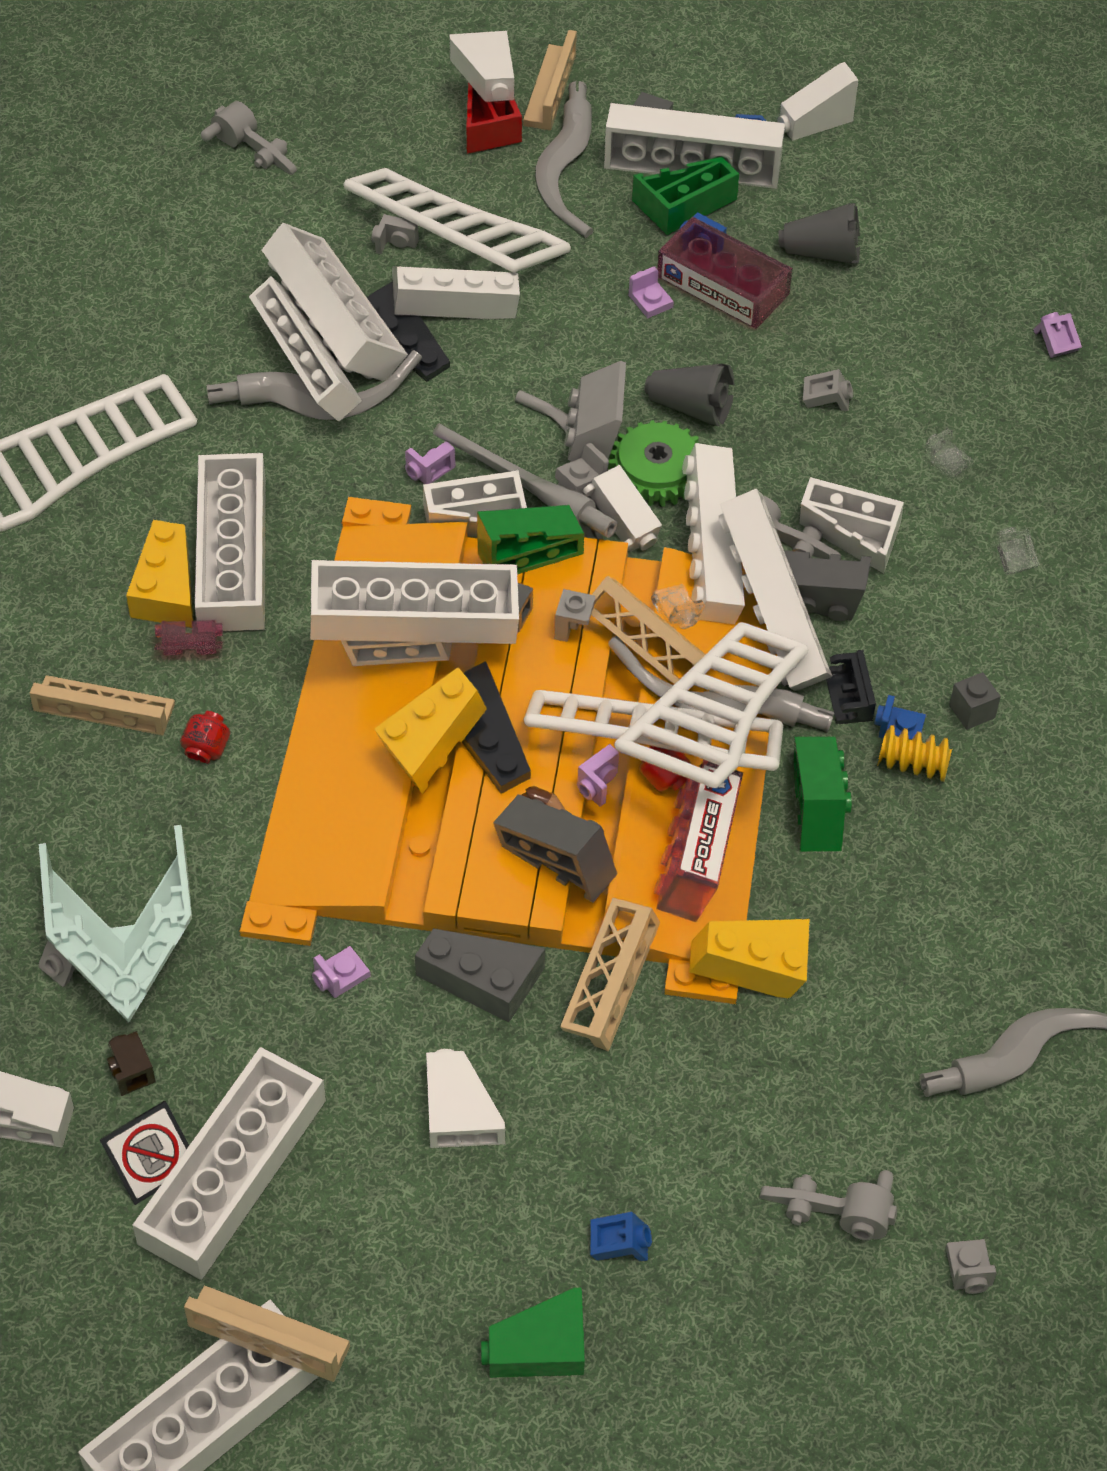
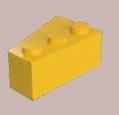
(162, 577)
(431, 726)
(754, 954)

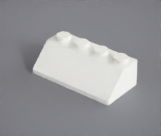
(455, 293)

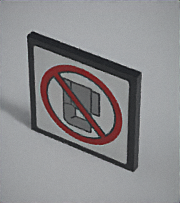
(145, 1151)

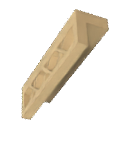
(551, 84)
(647, 618)
(100, 708)
(623, 977)
(267, 1333)

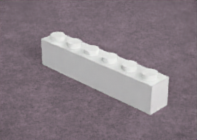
(305, 349)
(713, 567)
(773, 584)

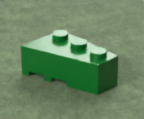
(680, 194)
(529, 536)
(820, 792)

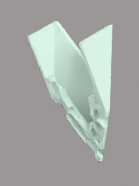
(125, 958)

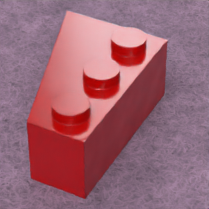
(491, 123)

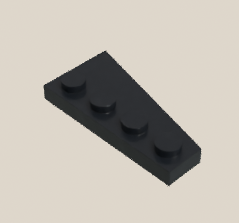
(411, 334)
(493, 736)

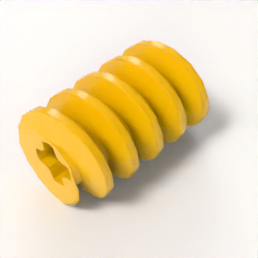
(915, 752)

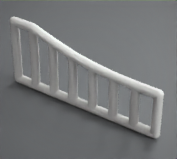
(450, 230)
(105, 457)
(696, 676)
(607, 706)

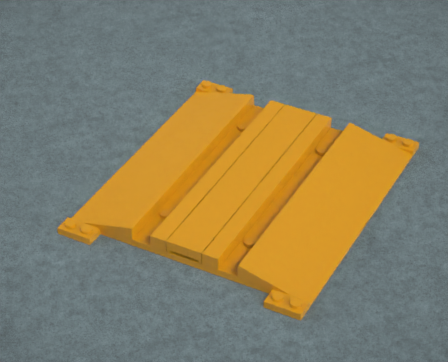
(370, 848)

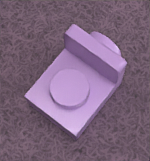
(648, 293)
(1058, 334)
(432, 465)
(596, 773)
(339, 972)

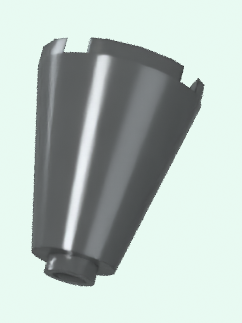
(824, 235)
(694, 391)

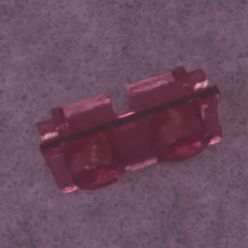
(176, 639)

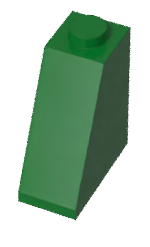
(539, 1340)

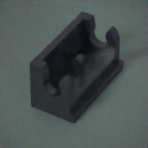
(851, 689)

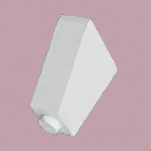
(485, 63)
(821, 104)
(459, 1103)

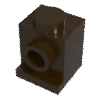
(129, 1063)

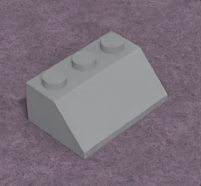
(596, 410)

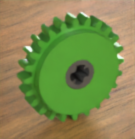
(654, 459)

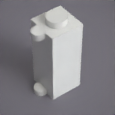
(621, 501)

